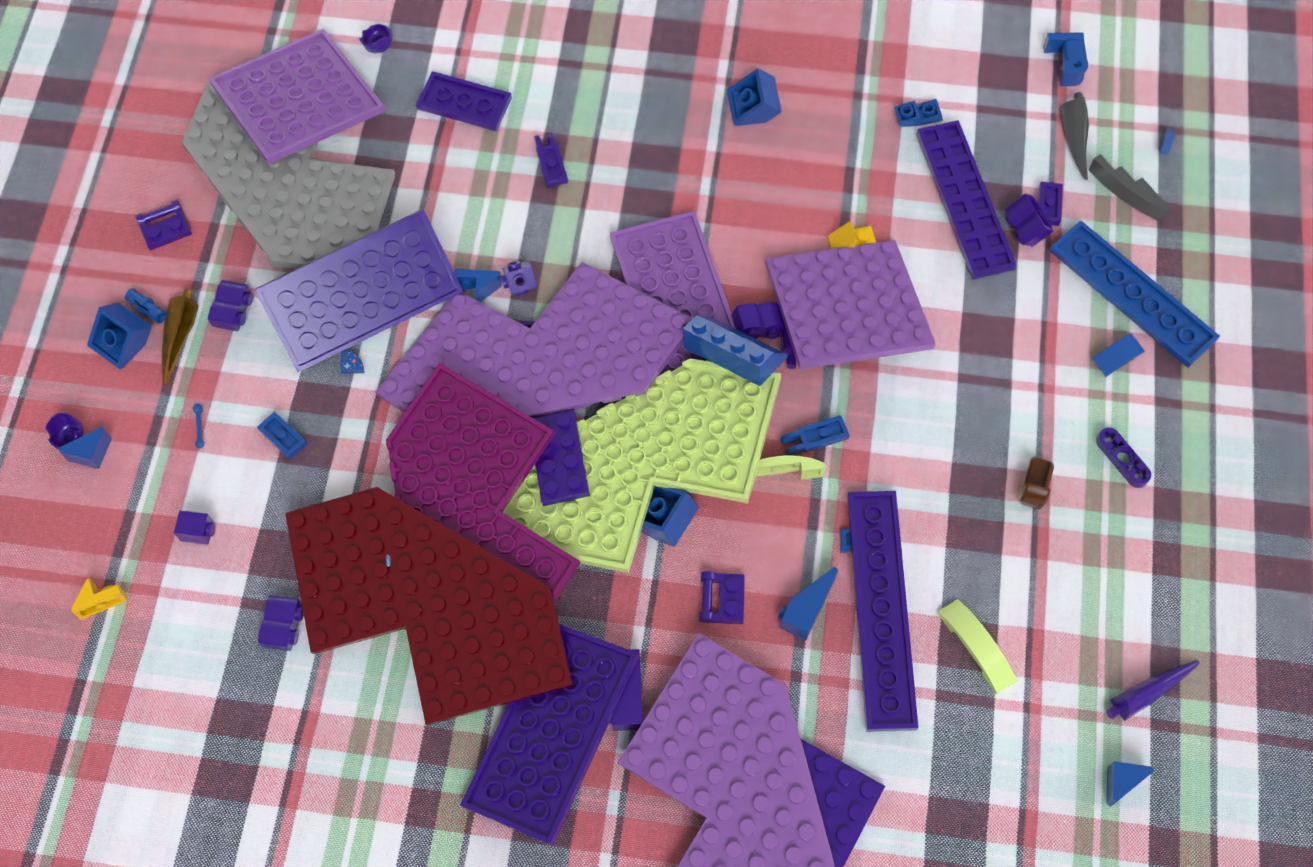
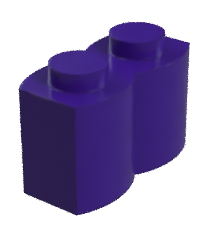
(1028, 220)
(230, 305)
(759, 320)
(280, 623)

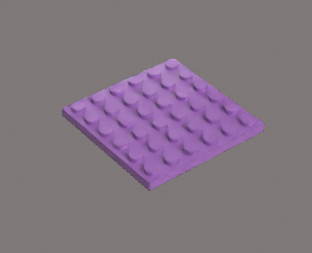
(296, 96)
(848, 304)

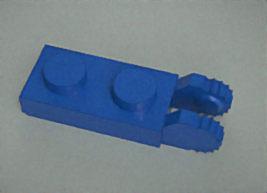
(816, 436)

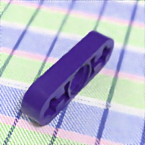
(1129, 475)

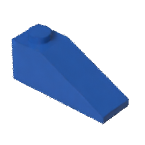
(805, 607)

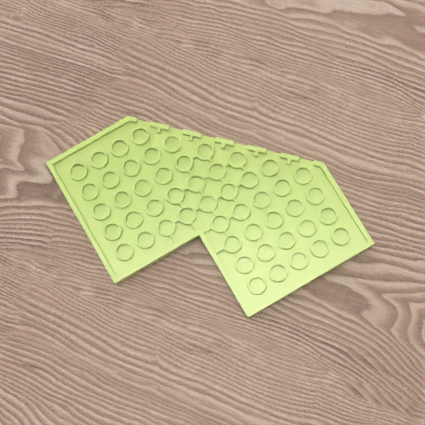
(688, 432)

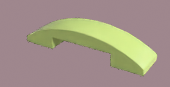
(806, 466)
(979, 644)

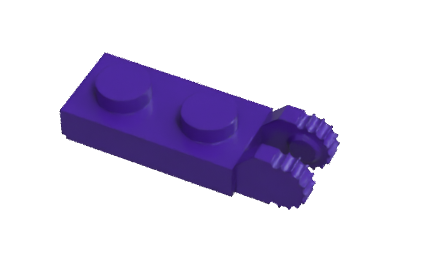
(551, 162)

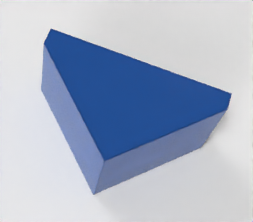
(88, 449)
(1123, 778)

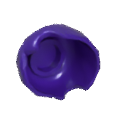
(376, 38)
(63, 429)

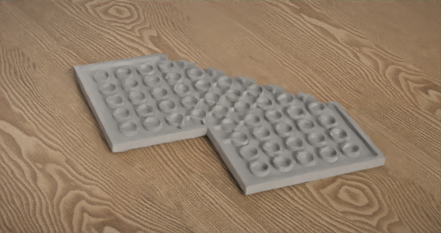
(293, 205)

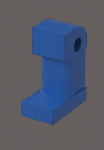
(1072, 54)

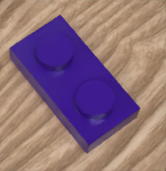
(1051, 201)

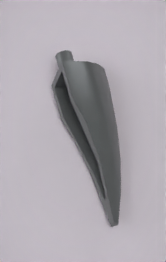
(1076, 127)

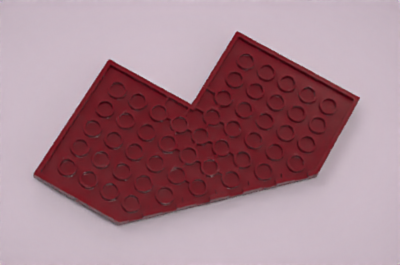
(471, 619)

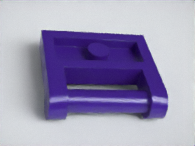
(166, 230)
(730, 598)

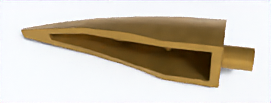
(177, 326)

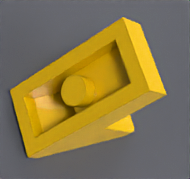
(849, 237)
(92, 602)

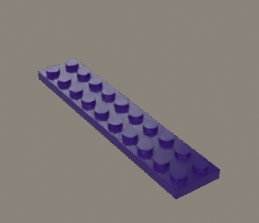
(882, 612)

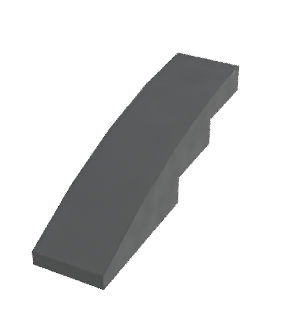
(1134, 193)

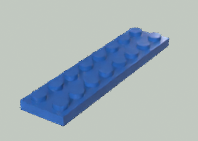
(1134, 293)

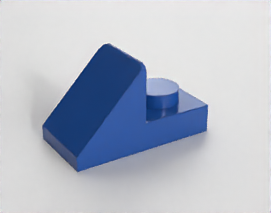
(483, 281)

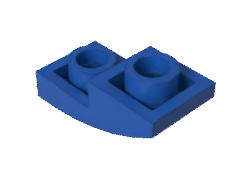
(920, 114)
(1118, 354)

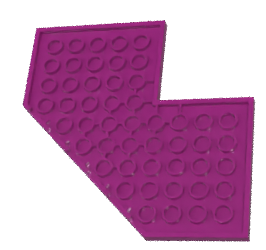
(461, 463)

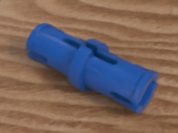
(145, 305)

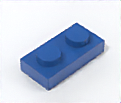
(282, 435)

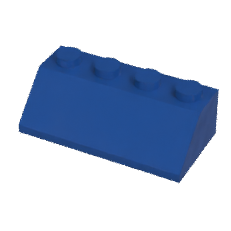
(732, 349)

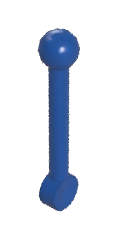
(198, 409)

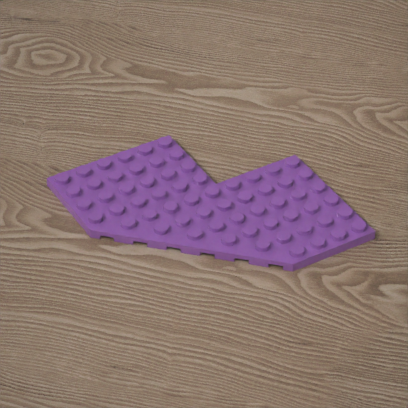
(583, 349)
(735, 756)

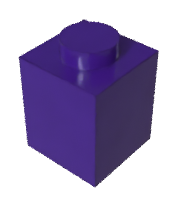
(194, 527)

